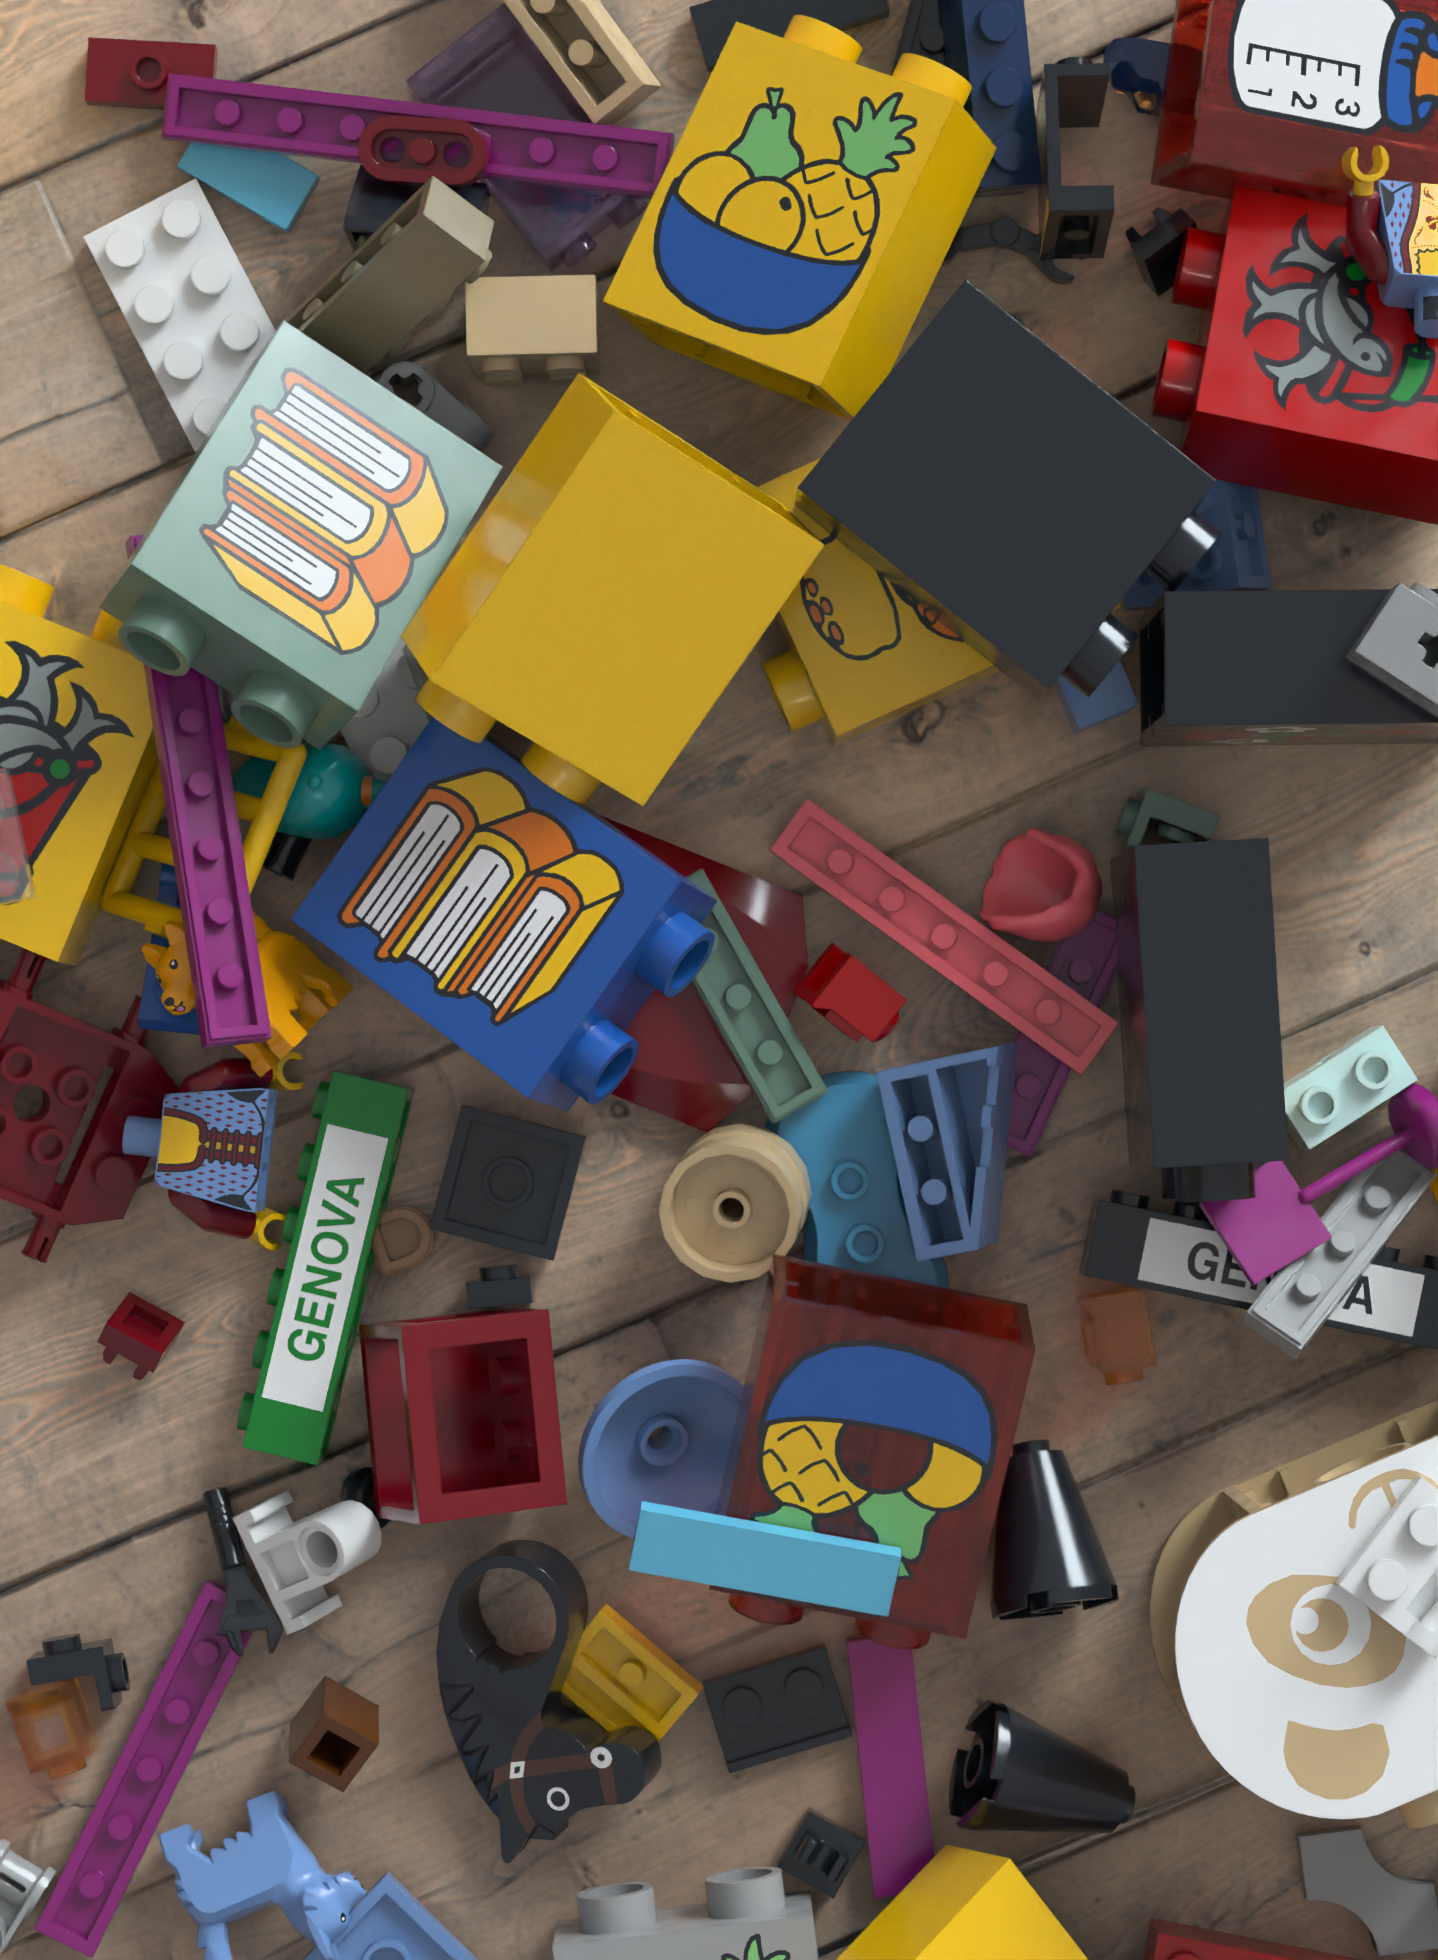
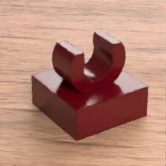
(139, 1334)

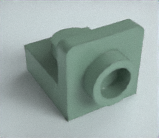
(1176, 819)

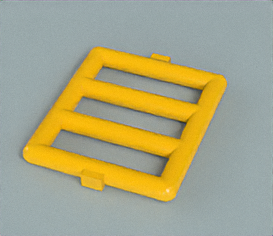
(142, 842)

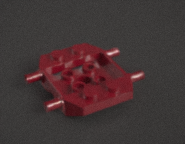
(66, 1063)

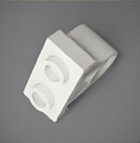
(306, 1553)

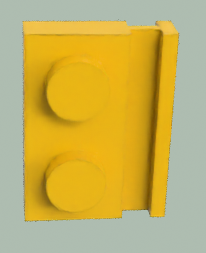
(627, 1678)

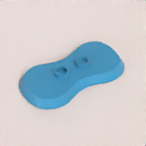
(856, 1195)

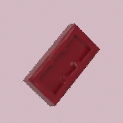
(138, 70)

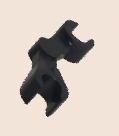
(1006, 234)

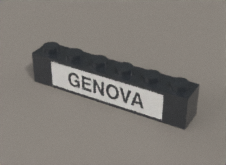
(1189, 1259)

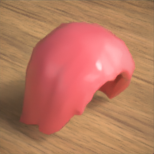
(1042, 888)

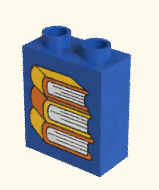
(509, 917)

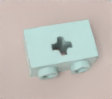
(1344, 1086)

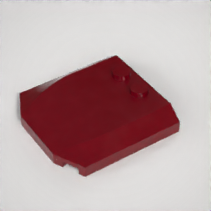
(681, 1056)

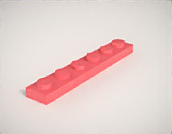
(944, 937)

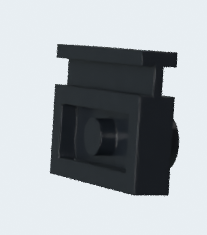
(776, 1708)

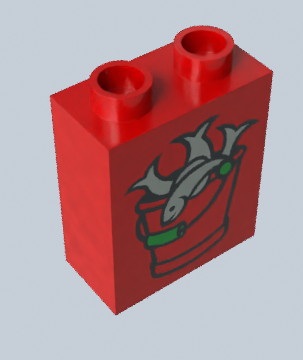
(1300, 364)

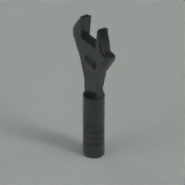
(244, 1606)

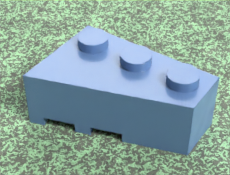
(951, 1145)

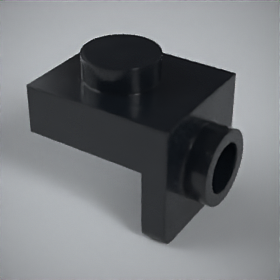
(68, 1658)

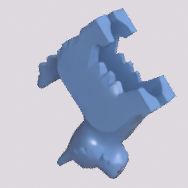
(257, 1872)

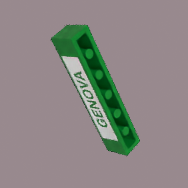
(326, 1267)

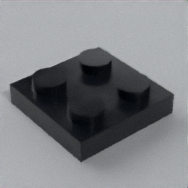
(507, 1182)

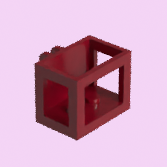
(462, 1415)

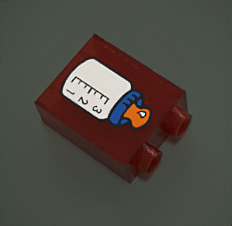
(1288, 86)

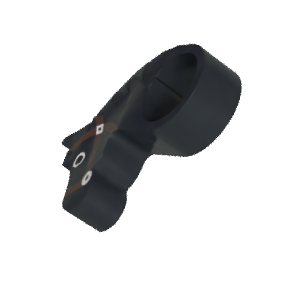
(507, 1716)

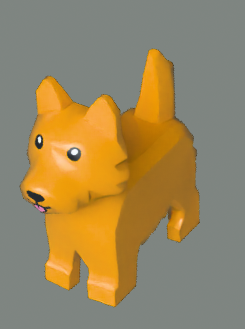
(291, 979)

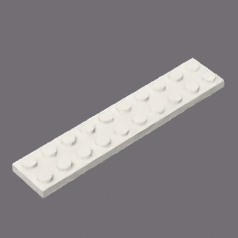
(200, 337)

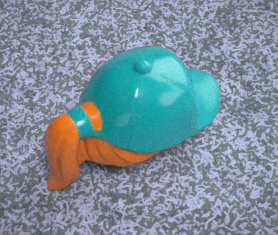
(328, 796)

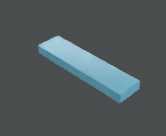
(764, 1558)

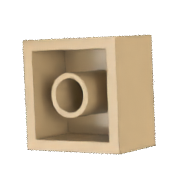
(532, 328)

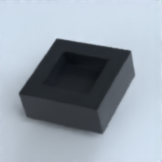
(500, 1287)

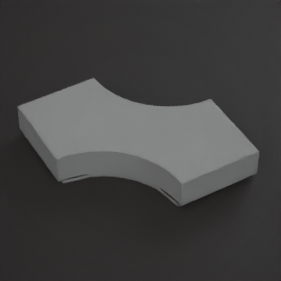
(1394, 1908)

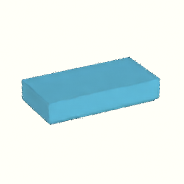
(255, 180)

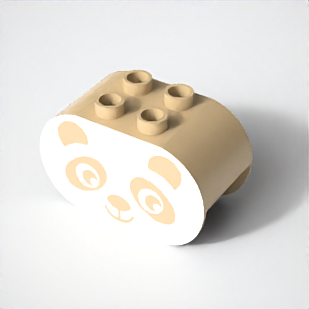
(1282, 1664)

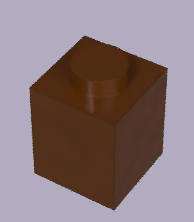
(334, 1734)

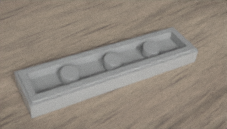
(1360, 1226)

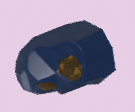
(1138, 71)

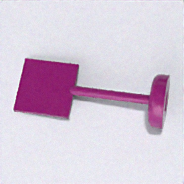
(1281, 1222)

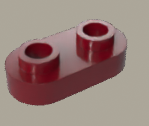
(425, 150)

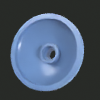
(677, 1467)

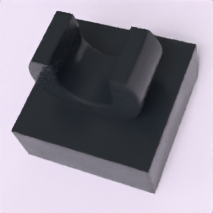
(1160, 248)
(821, 1852)

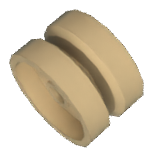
(738, 1236)

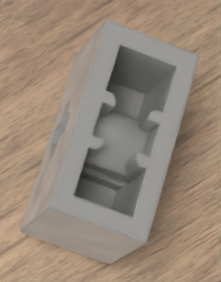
(1391, 647)

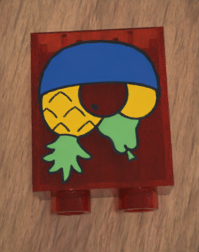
(882, 1423)

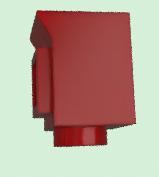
(850, 996)

